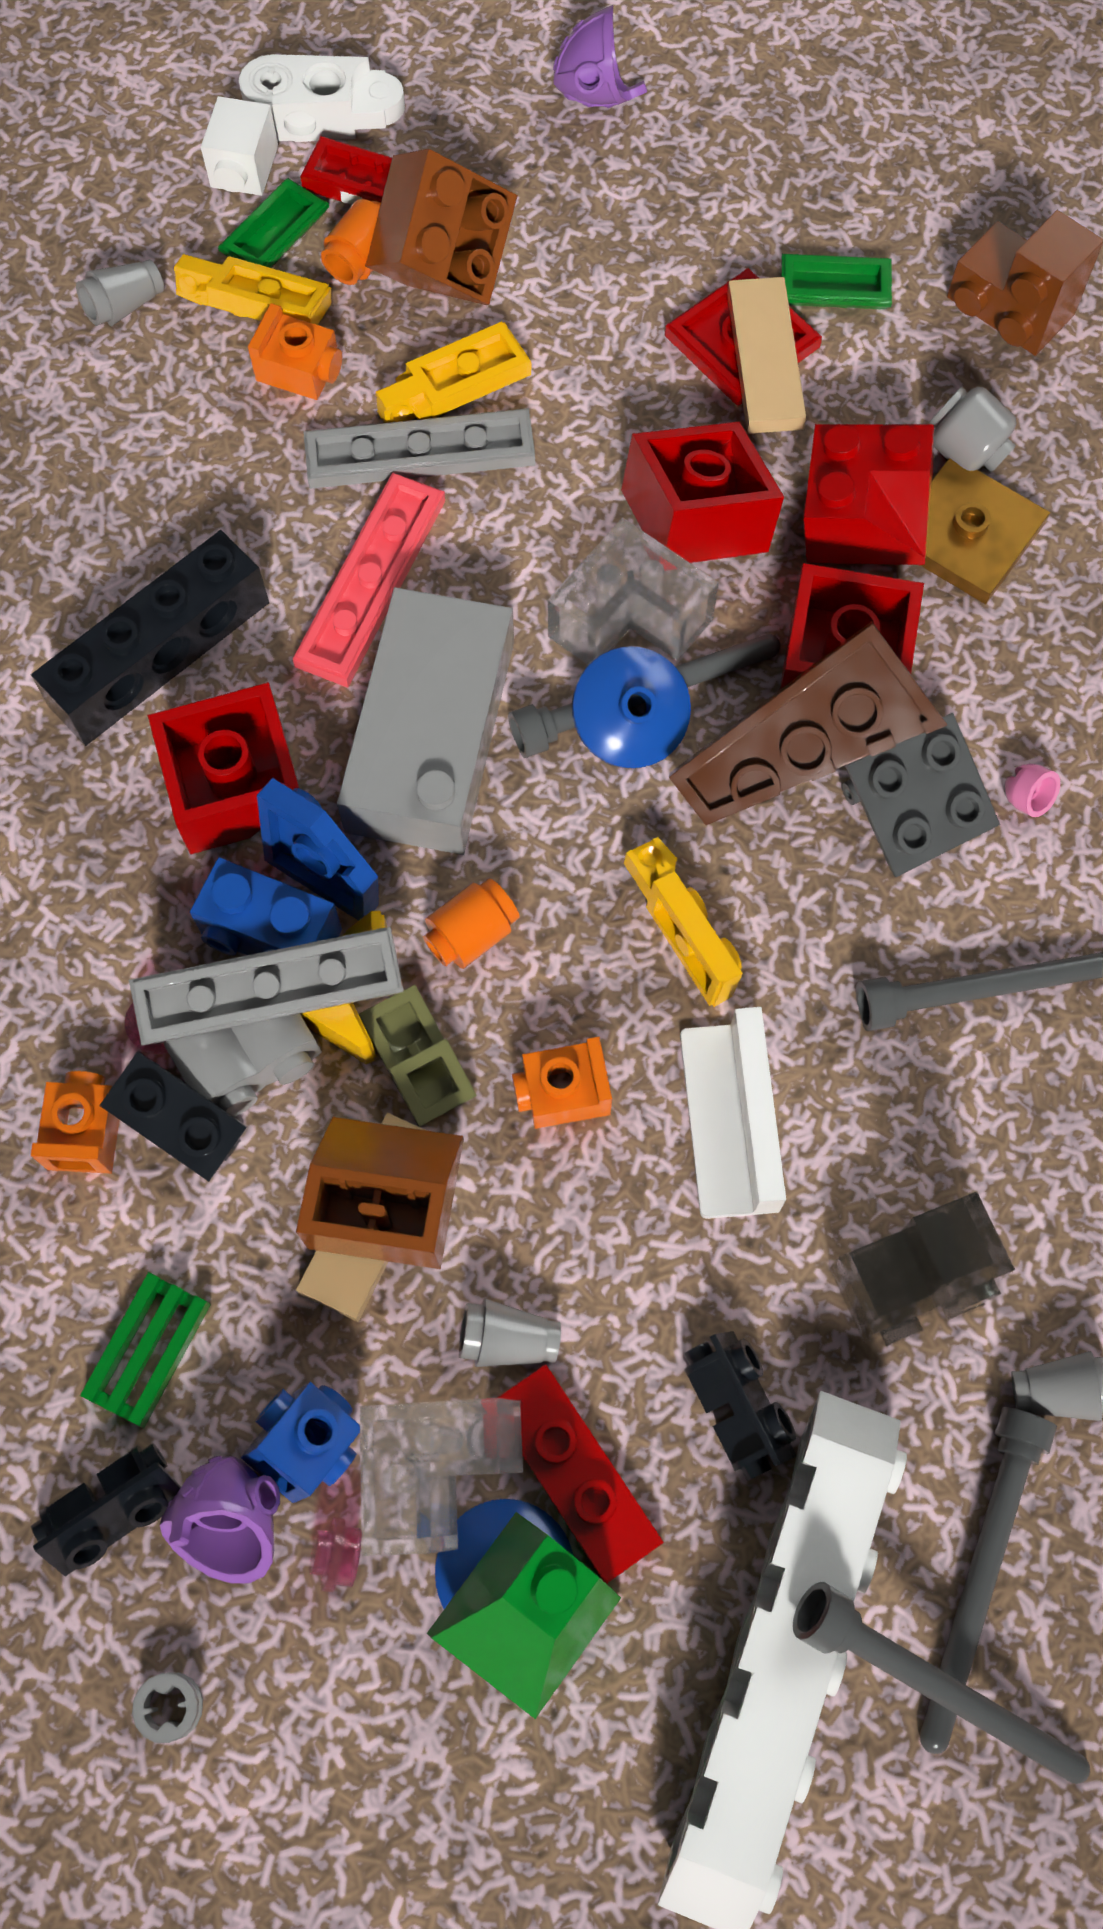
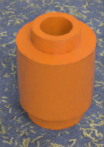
(350, 243)
(470, 923)

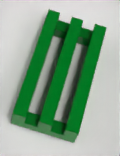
(123, 1337)

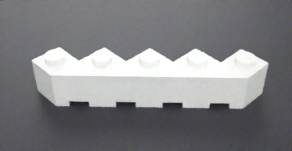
(776, 1687)

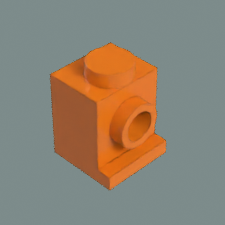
(294, 354)
(583, 1099)
(80, 1146)

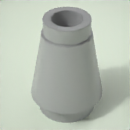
(118, 291)
(507, 1336)
(1062, 1388)

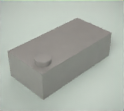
(427, 721)

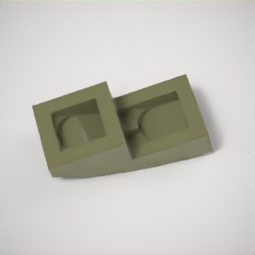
(417, 1055)

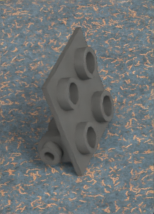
(921, 797)

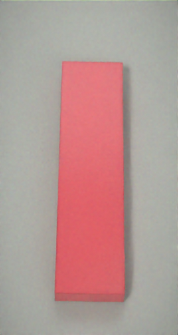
(367, 580)

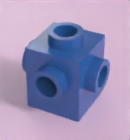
(286, 1453)

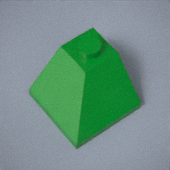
(524, 1615)

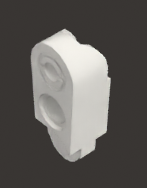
(322, 95)

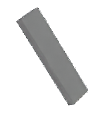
(419, 448)
(266, 986)

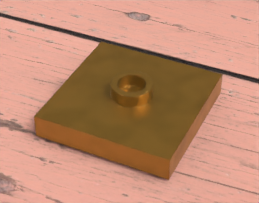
(977, 530)

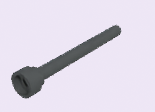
(538, 727)
(886, 1001)
(1021, 1443)
(830, 1623)

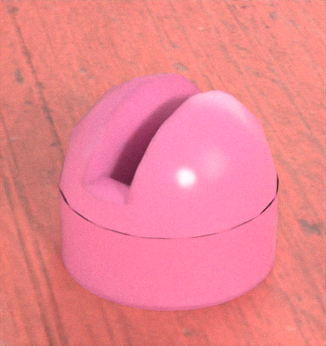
(1032, 789)

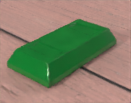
(275, 225)
(837, 281)

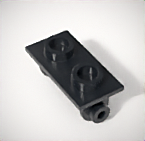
(174, 1116)
(732, 1378)
(80, 1529)

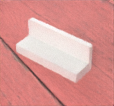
(733, 1117)

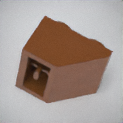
(441, 227)
(380, 1192)

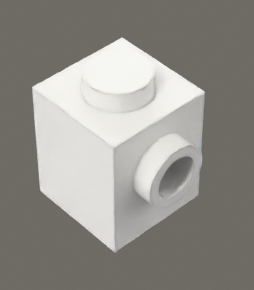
(239, 145)

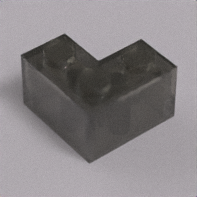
(934, 1264)

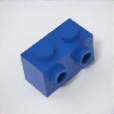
(258, 913)

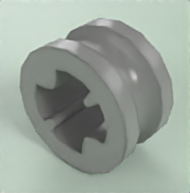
(170, 1730)

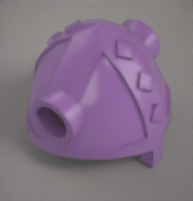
(589, 67)
(224, 1520)

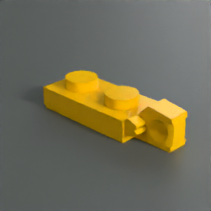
(250, 288)
(455, 375)
(684, 922)

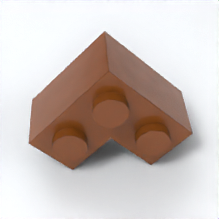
(1025, 284)

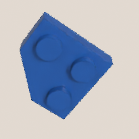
(322, 853)

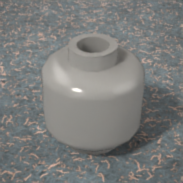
(974, 429)

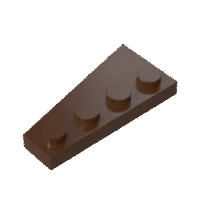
(830, 715)

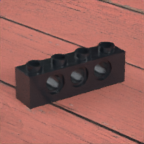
(152, 637)

